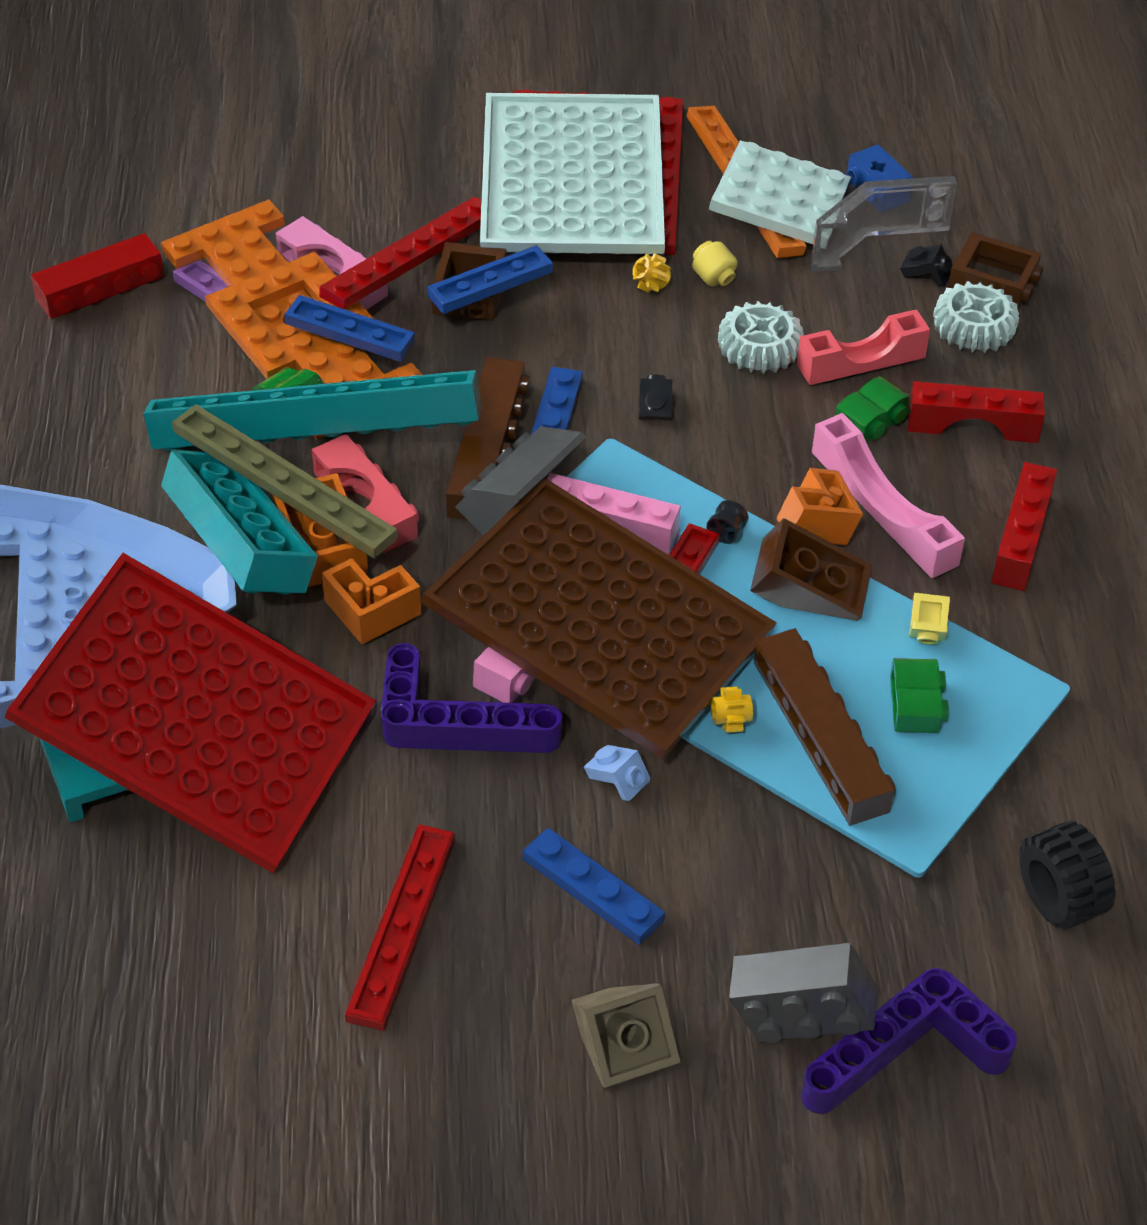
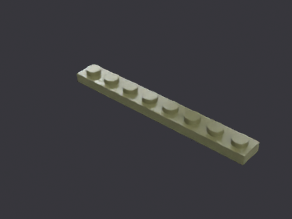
(285, 481)

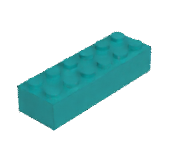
(239, 524)

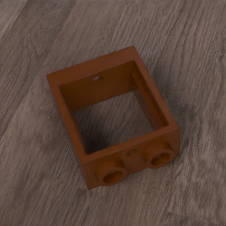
(1002, 256)
(460, 259)

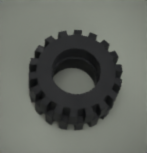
(1067, 874)

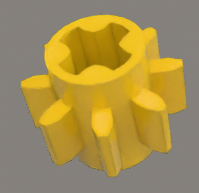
(651, 273)
(731, 709)

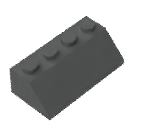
(515, 475)

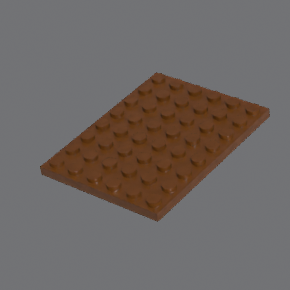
(600, 616)

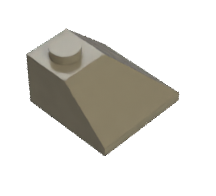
(626, 1032)

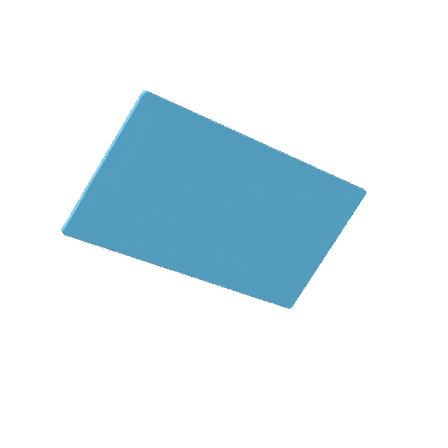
(938, 777)

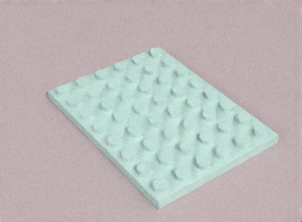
(572, 173)

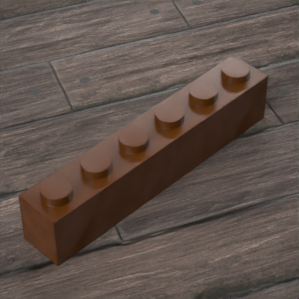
(486, 439)
(824, 727)

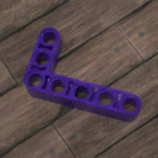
(459, 724)
(900, 1033)

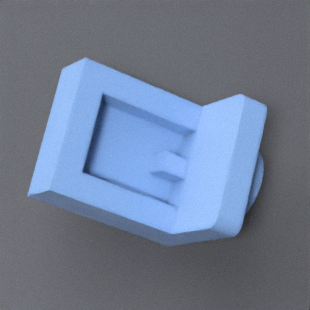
(621, 768)

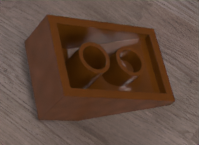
(810, 573)

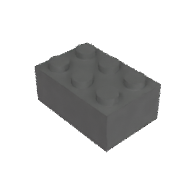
(803, 993)

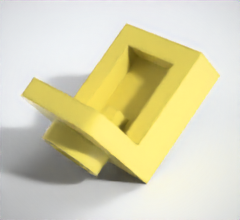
(929, 618)

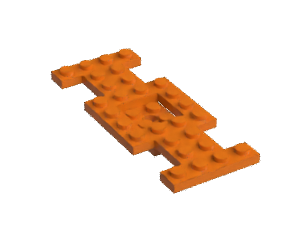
(263, 290)

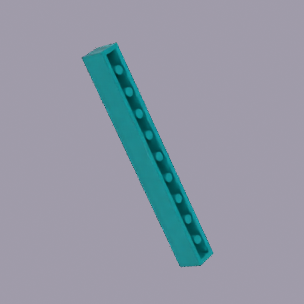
(327, 408)

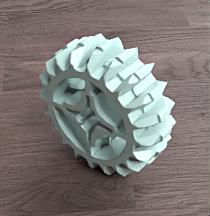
(976, 317)
(760, 337)

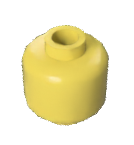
(714, 263)

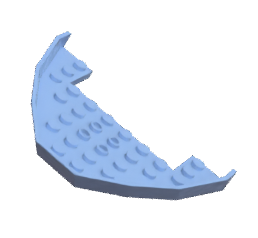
(68, 551)

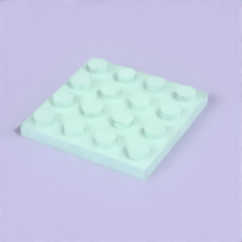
(777, 191)

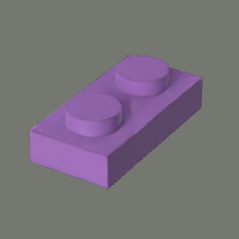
(199, 279)

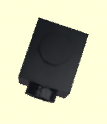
(928, 260)
(655, 398)

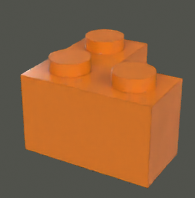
(823, 506)
(371, 605)

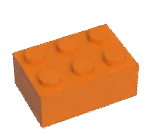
(328, 546)

